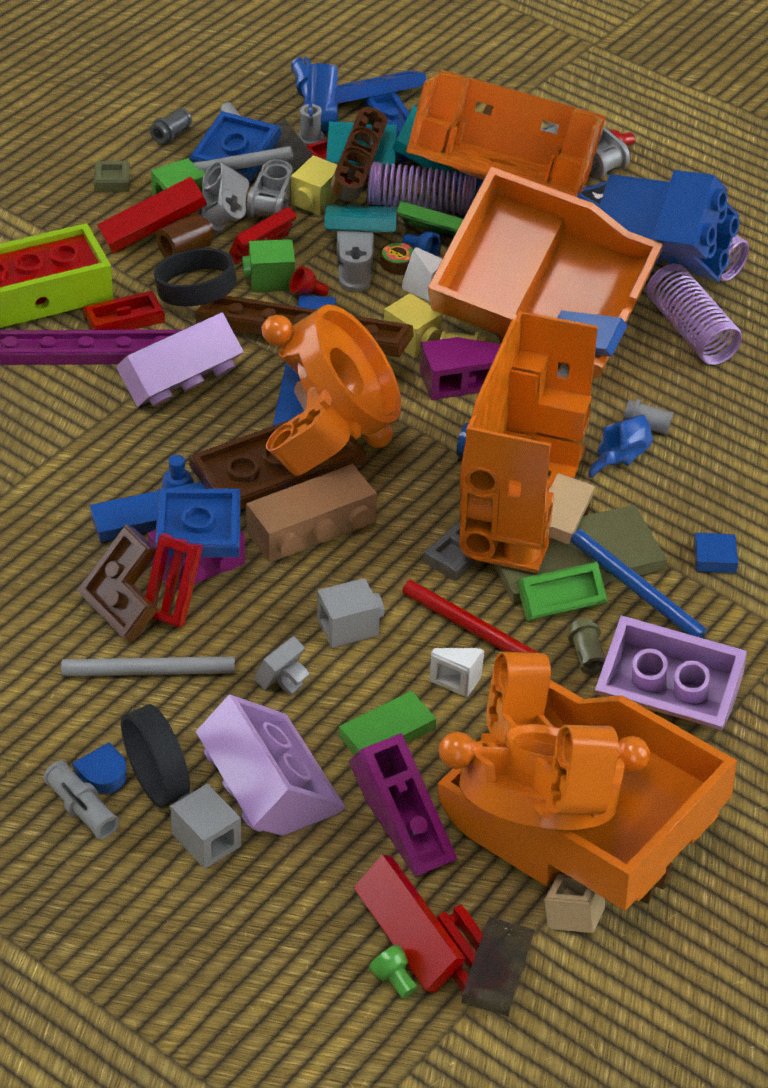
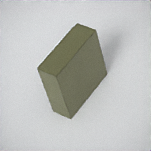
(112, 176)

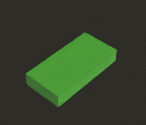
(429, 219)
(561, 591)
(398, 716)

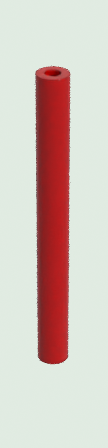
(464, 619)

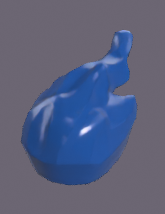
(622, 443)

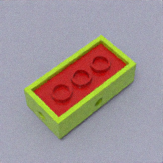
(52, 274)

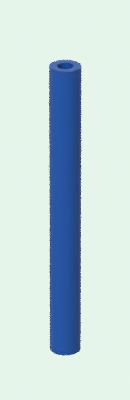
(637, 584)

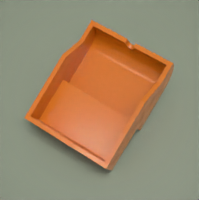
(539, 256)
(654, 816)

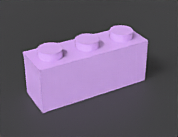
(180, 361)

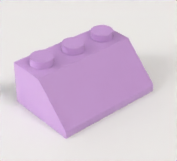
(672, 672)
(267, 767)

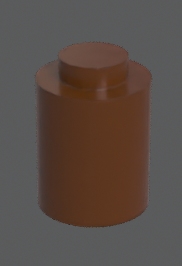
(184, 235)

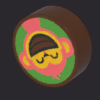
(395, 257)

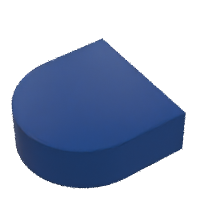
(102, 768)

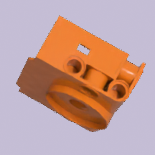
(509, 139)
(521, 431)

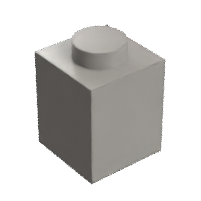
(349, 612)
(205, 825)

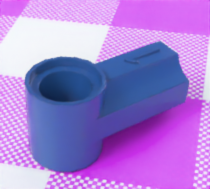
(322, 92)

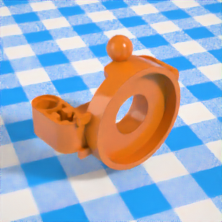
(345, 385)
(534, 769)

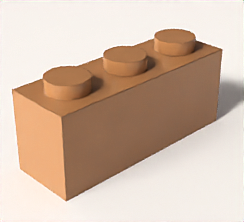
(311, 513)

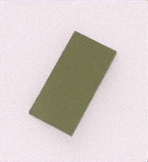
(617, 530)

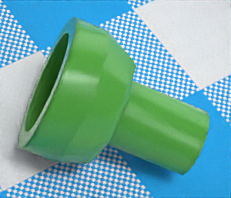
(391, 967)

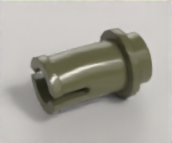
(585, 637)

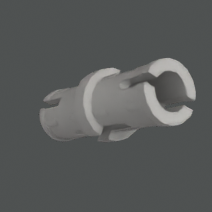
(81, 799)

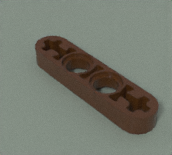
(359, 153)

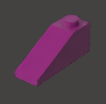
(455, 366)
(402, 804)

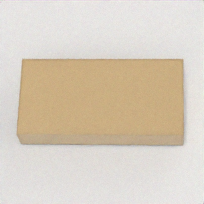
(569, 506)

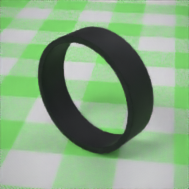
(196, 293)
(155, 755)

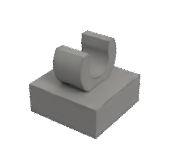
(283, 667)

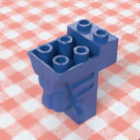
(683, 214)

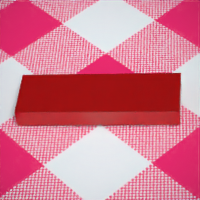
(152, 214)
(409, 923)

